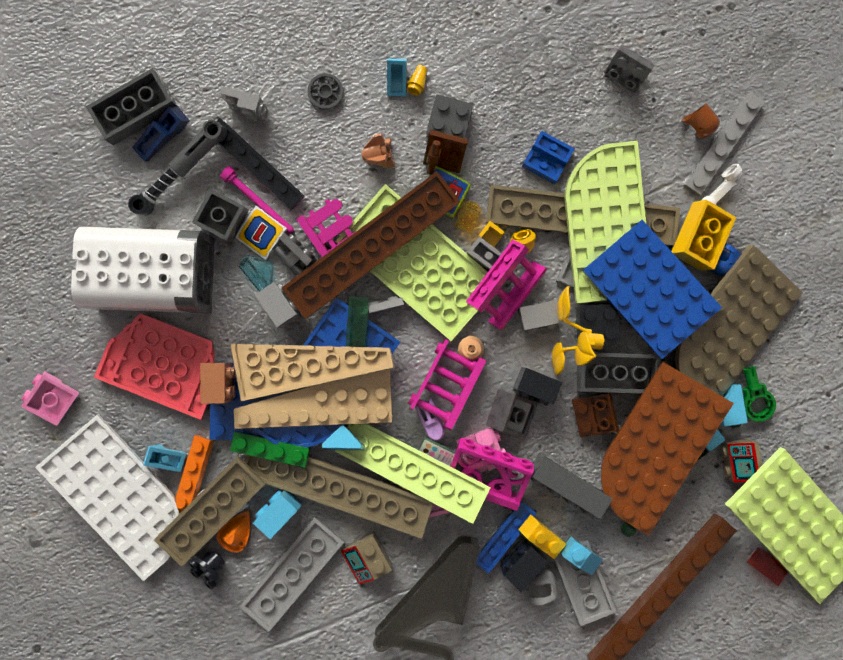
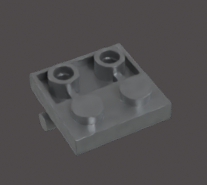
(629, 68)
(296, 255)

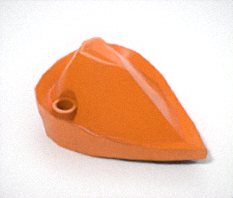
(235, 532)

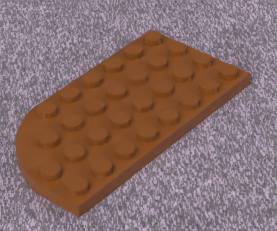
(659, 445)

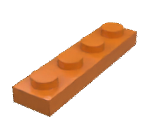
(193, 471)

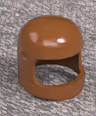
(703, 121)

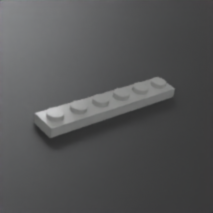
(723, 143)

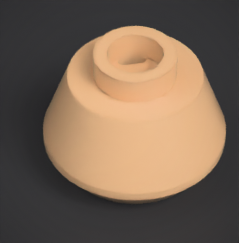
(465, 351)

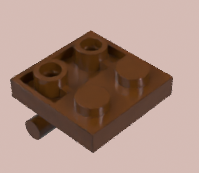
(444, 152)
(595, 414)

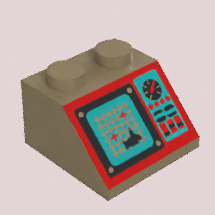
(740, 459)
(367, 559)

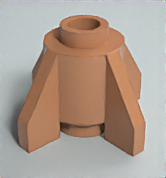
(378, 152)

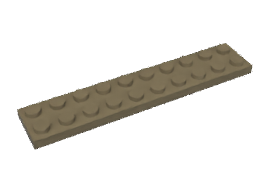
(547, 212)
(348, 492)

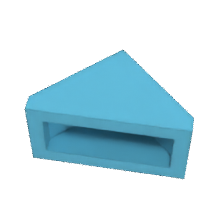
(396, 77)
(343, 440)

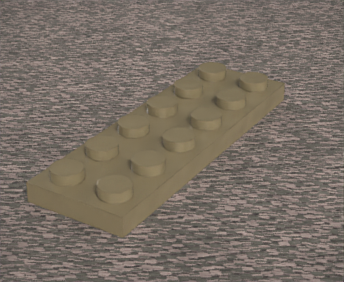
(209, 511)

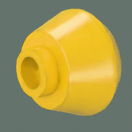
(525, 237)

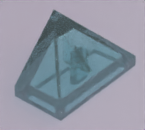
(257, 271)

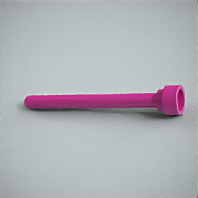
(228, 175)

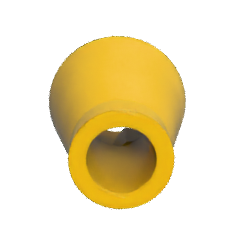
(417, 81)

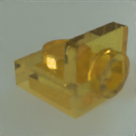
(468, 216)

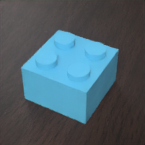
(274, 516)

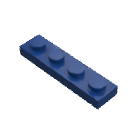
(503, 537)

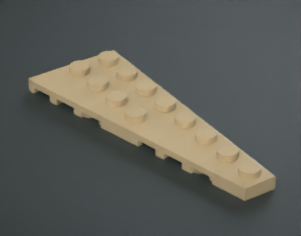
(285, 368)
(332, 403)

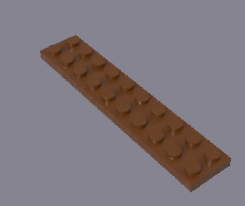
(371, 245)

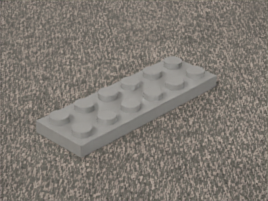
(292, 574)

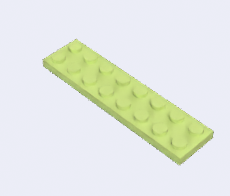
(418, 472)

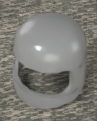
(543, 584)

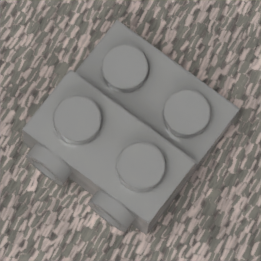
(249, 104)

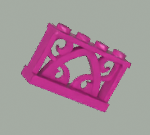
(504, 463)

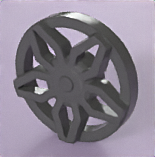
(325, 91)

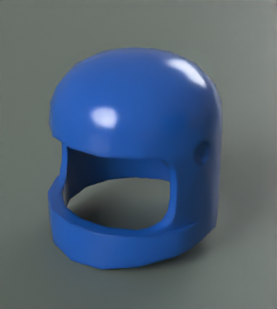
(729, 260)

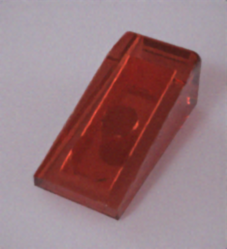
(767, 566)

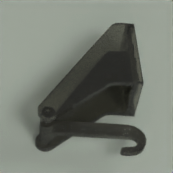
(435, 597)

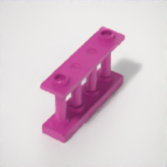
(496, 277)
(466, 384)

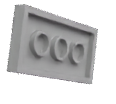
(585, 591)

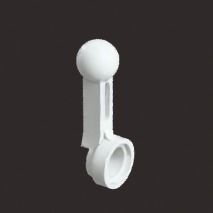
(730, 175)

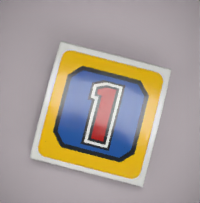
(261, 232)

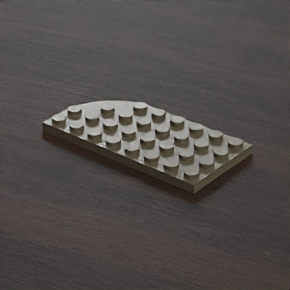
(753, 303)

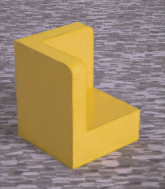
(491, 233)

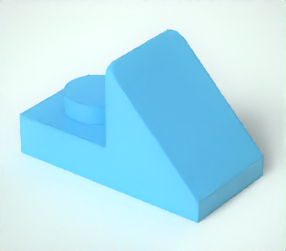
(163, 458)

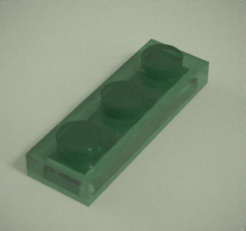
(357, 322)

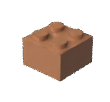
(217, 383)

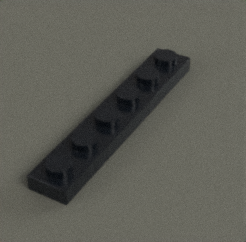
(260, 167)

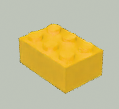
(703, 235)

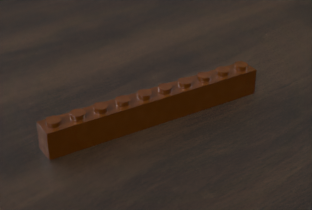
(664, 590)

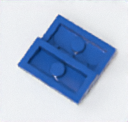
(548, 157)

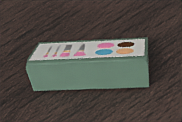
(437, 450)

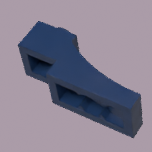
(160, 132)

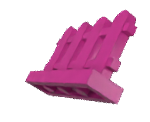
(326, 234)

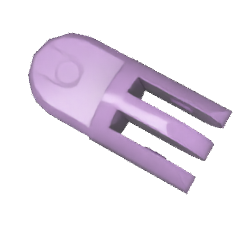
(433, 426)

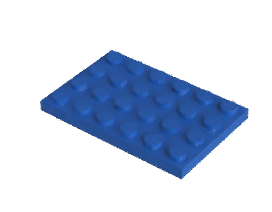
(651, 289)

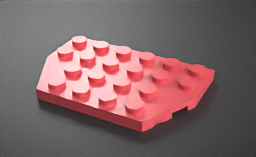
(158, 363)

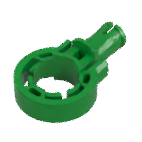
(754, 390)

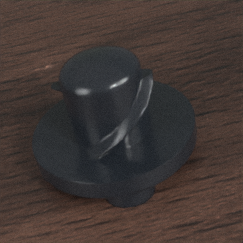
(207, 568)

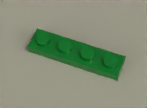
(263, 448)

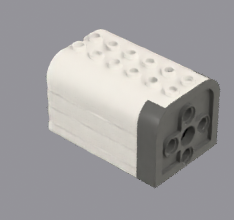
(143, 270)

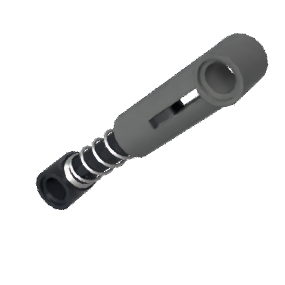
(179, 166)

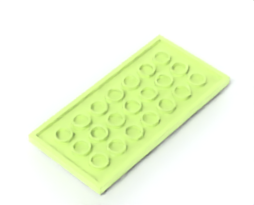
(426, 271)
(793, 523)

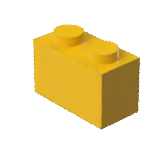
(542, 536)

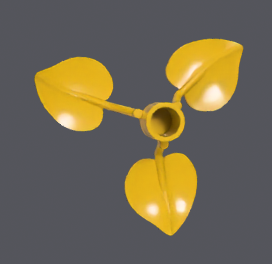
(585, 343)

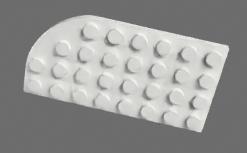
(113, 493)

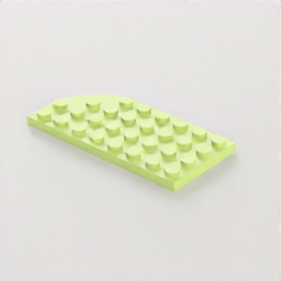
(601, 206)

